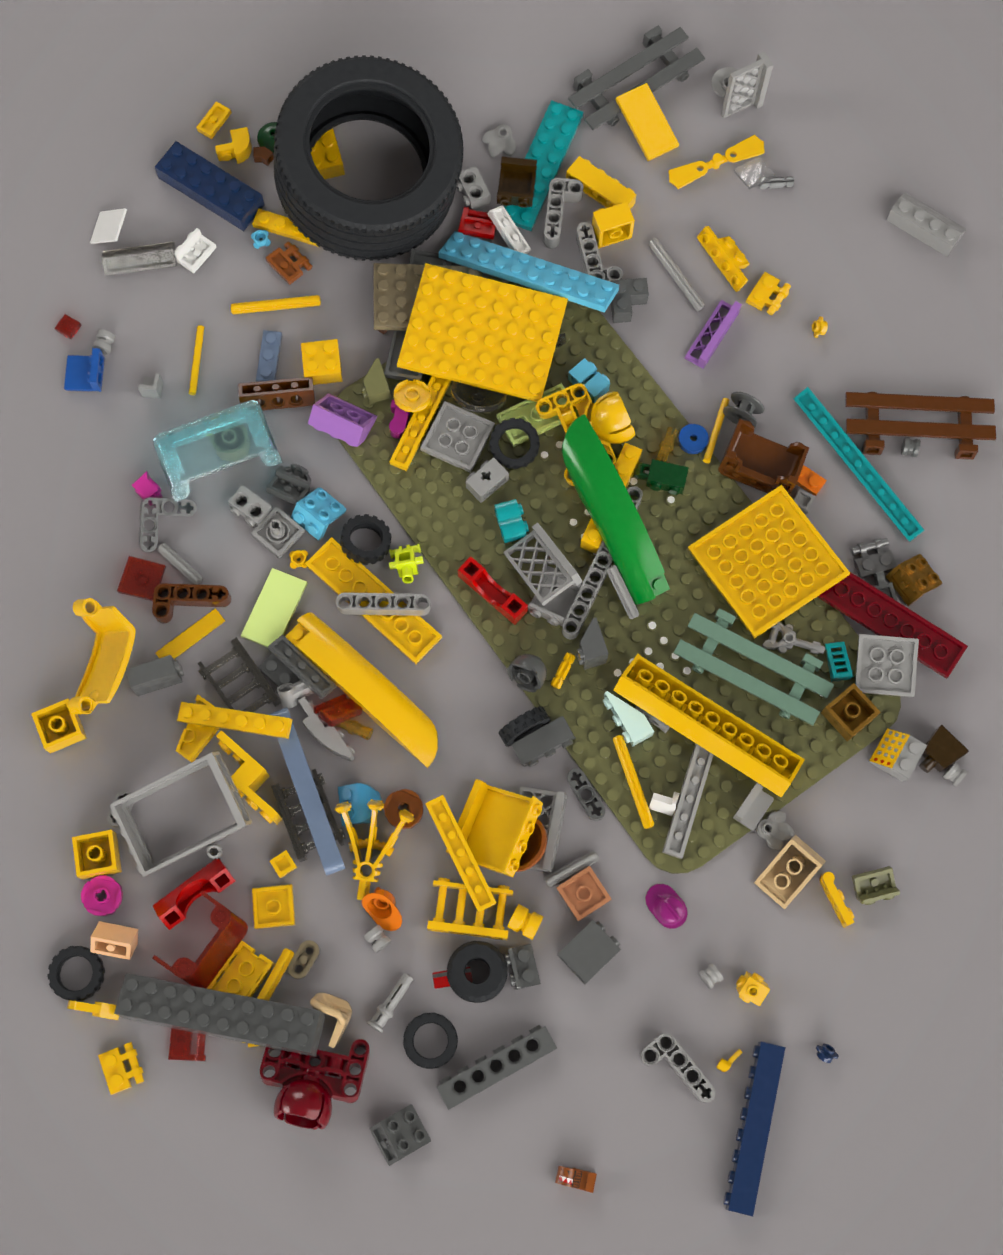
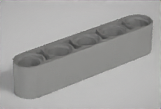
(391, 609)

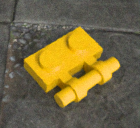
(764, 289)
(115, 1070)

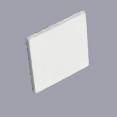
(108, 226)

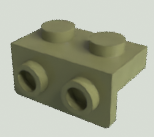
(875, 885)

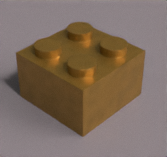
(850, 712)

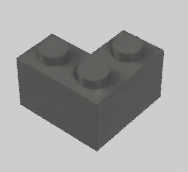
(630, 293)

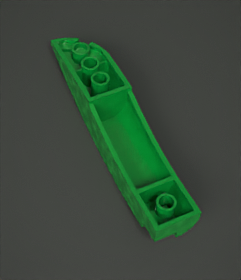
(613, 511)

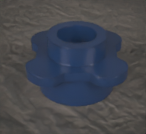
(826, 1053)

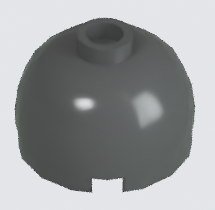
(528, 672)

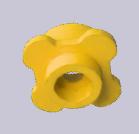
(819, 327)
(298, 554)

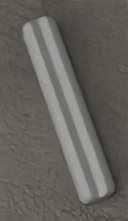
(180, 564)
(622, 592)
(571, 868)

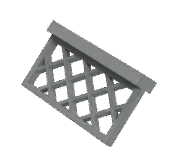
(750, 84)
(557, 559)
(553, 827)

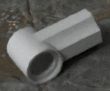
(291, 693)

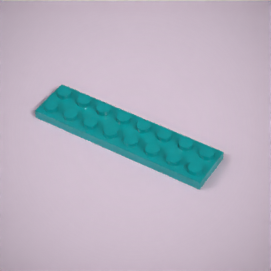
(549, 150)

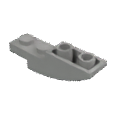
(327, 737)

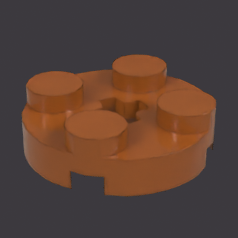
(398, 799)

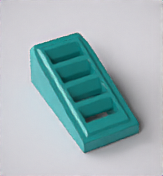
(847, 675)

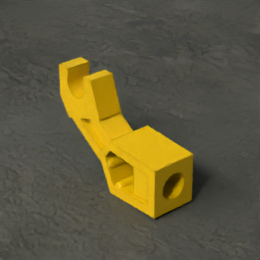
(98, 1009)

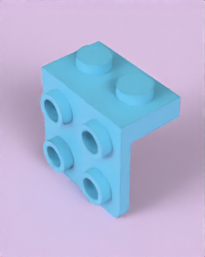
(317, 512)

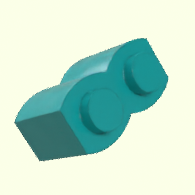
(510, 520)

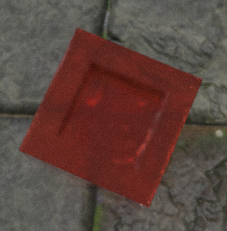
(68, 326)

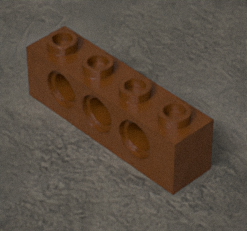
(279, 393)

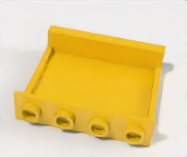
(498, 826)

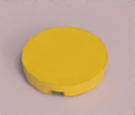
(412, 395)

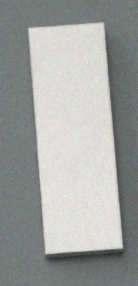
(508, 230)

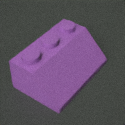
(341, 420)

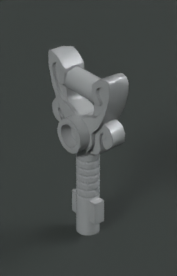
(789, 639)

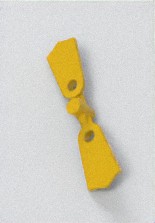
(743, 150)

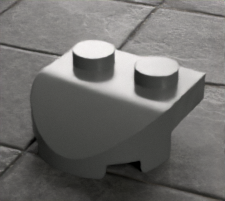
(290, 483)

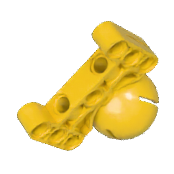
(606, 416)

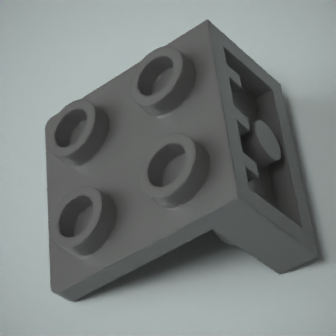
(400, 1134)

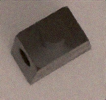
(942, 750)

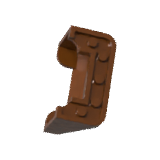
(762, 461)

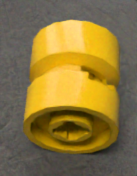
(525, 921)

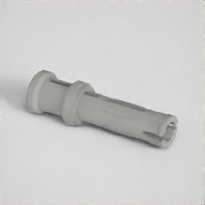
(385, 1011)

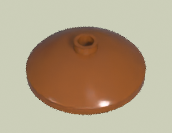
(535, 847)

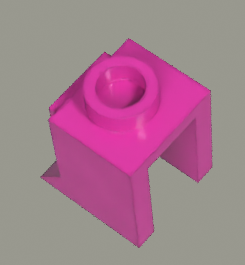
(146, 487)

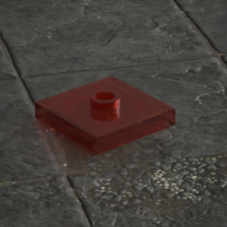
(141, 578)

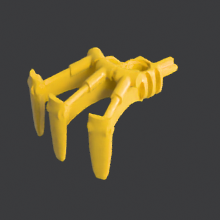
(370, 843)

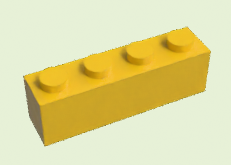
(600, 185)

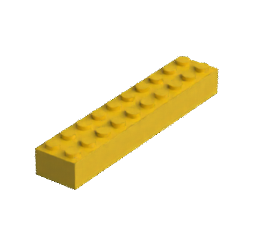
(709, 725)

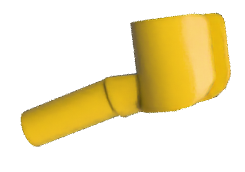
(725, 1065)

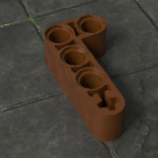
(191, 599)

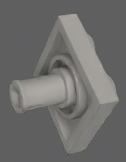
(278, 532)

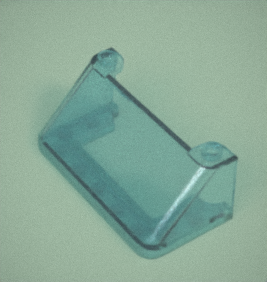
(214, 445)

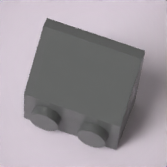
(592, 647)

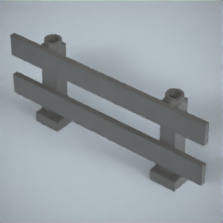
(655, 48)

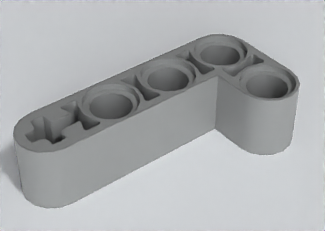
(558, 197)
(593, 255)
(682, 1070)

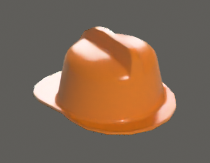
(382, 909)

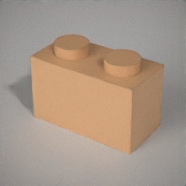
(114, 940)

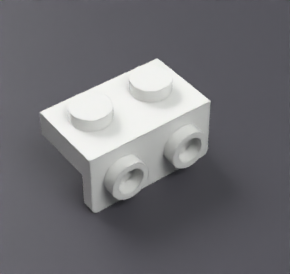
(194, 251)

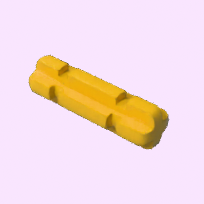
(563, 670)

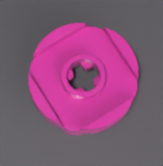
(92, 902)

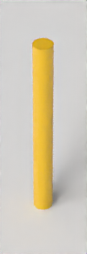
(196, 360)
(715, 432)

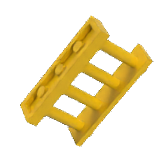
(458, 925)

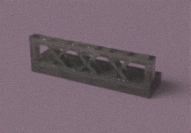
(139, 258)

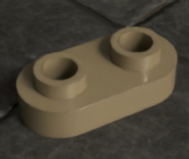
(301, 958)

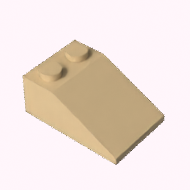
(790, 871)

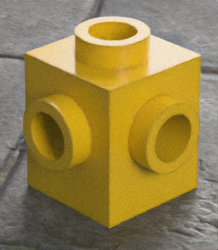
(752, 988)

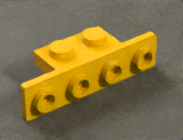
(726, 257)

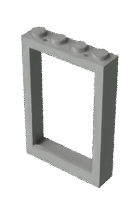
(130, 832)

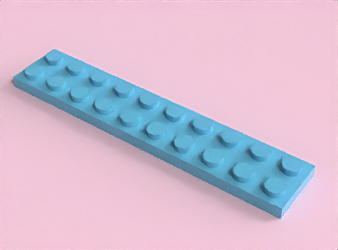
(529, 271)

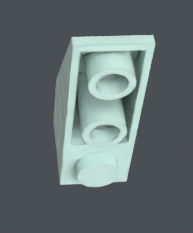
(633, 723)

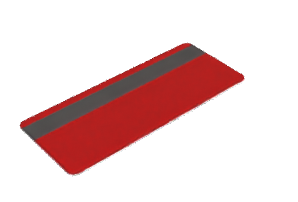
(440, 978)

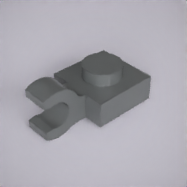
(884, 587)

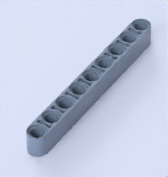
(310, 799)

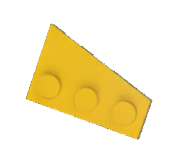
(195, 737)

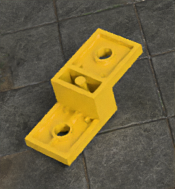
(248, 778)

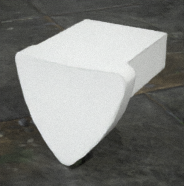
(664, 804)

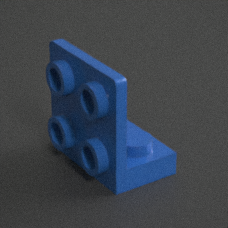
(85, 372)

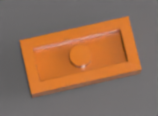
(810, 481)

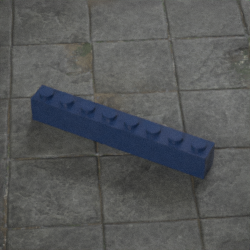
(755, 1128)

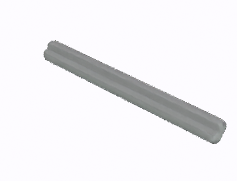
(676, 274)

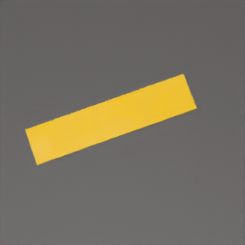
(191, 635)

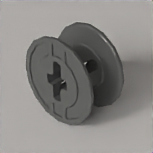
(745, 407)

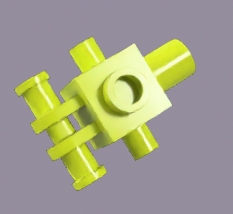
(406, 562)

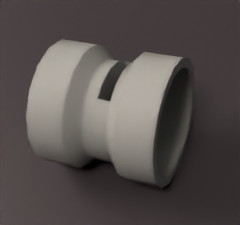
(104, 341)
(377, 938)

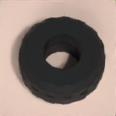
(477, 951)

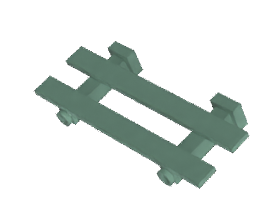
(802, 676)

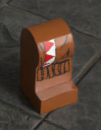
(576, 1178)

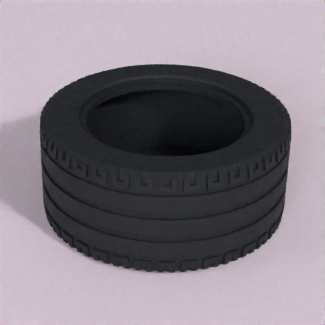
(379, 93)

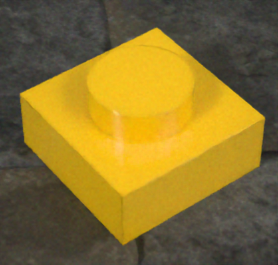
(283, 864)

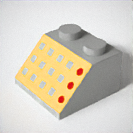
(897, 754)

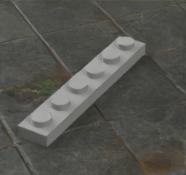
(688, 802)

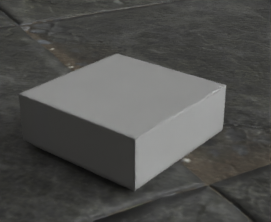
(804, 500)

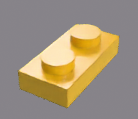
(213, 120)

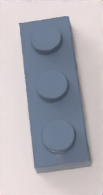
(269, 356)

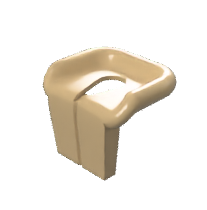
(334, 1007)

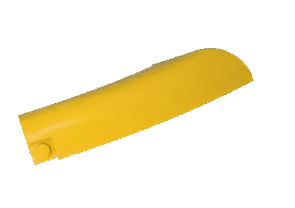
(366, 687)

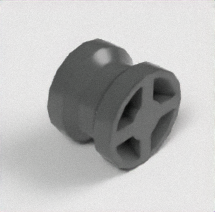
(910, 447)

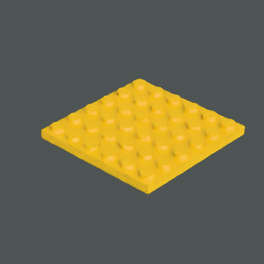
(768, 561)

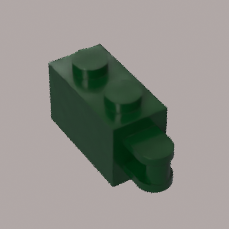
(663, 476)

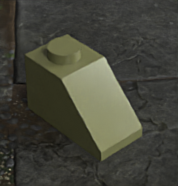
(375, 384)

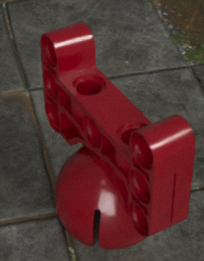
(308, 1088)

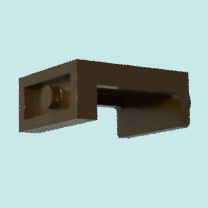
(516, 182)

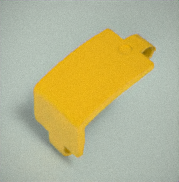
(108, 657)

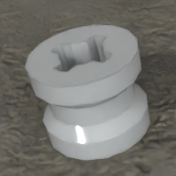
(955, 774)
(711, 976)

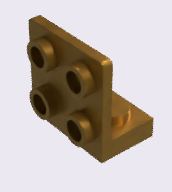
(913, 579)

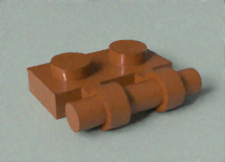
(284, 266)

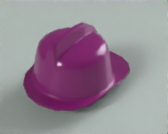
(666, 906)

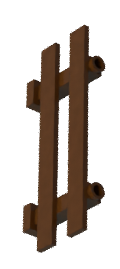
(964, 430)

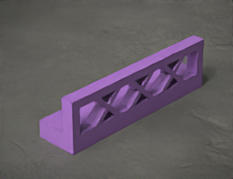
(716, 335)

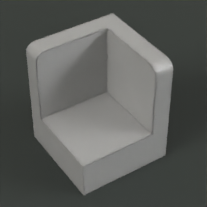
(151, 387)

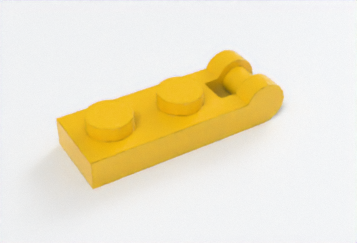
(836, 899)

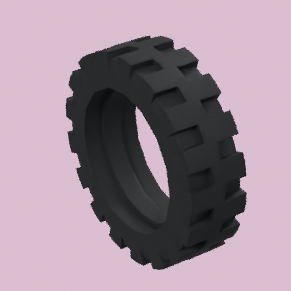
(509, 424)
(371, 523)
(524, 725)
(58, 962)
(408, 1041)

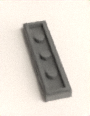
(302, 667)

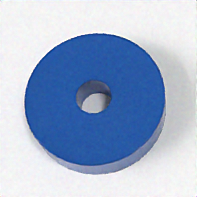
(687, 444)

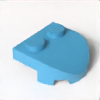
(358, 795)

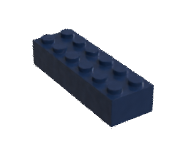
(209, 185)

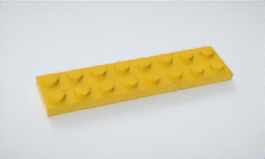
(407, 633)

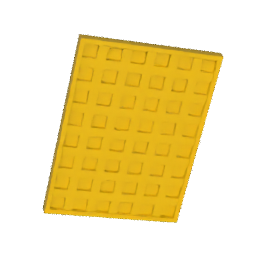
(482, 332)

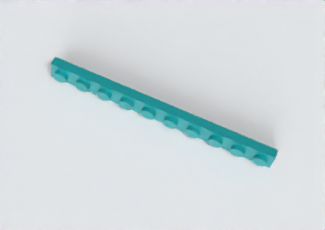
(859, 464)

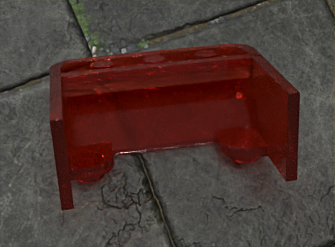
(217, 952)

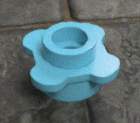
(258, 235)

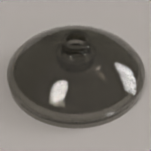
(477, 398)

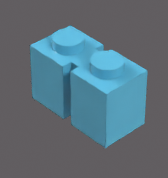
(586, 374)

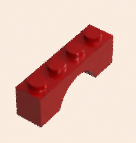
(481, 582)
(174, 906)

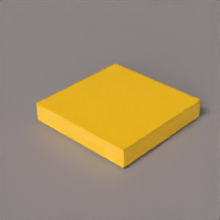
(273, 906)

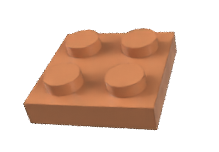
(583, 893)

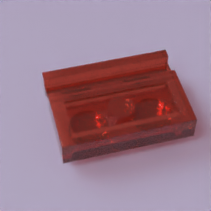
(338, 710)

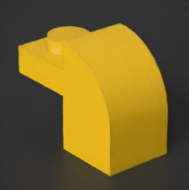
(239, 148)

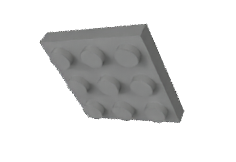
(457, 436)
(886, 665)

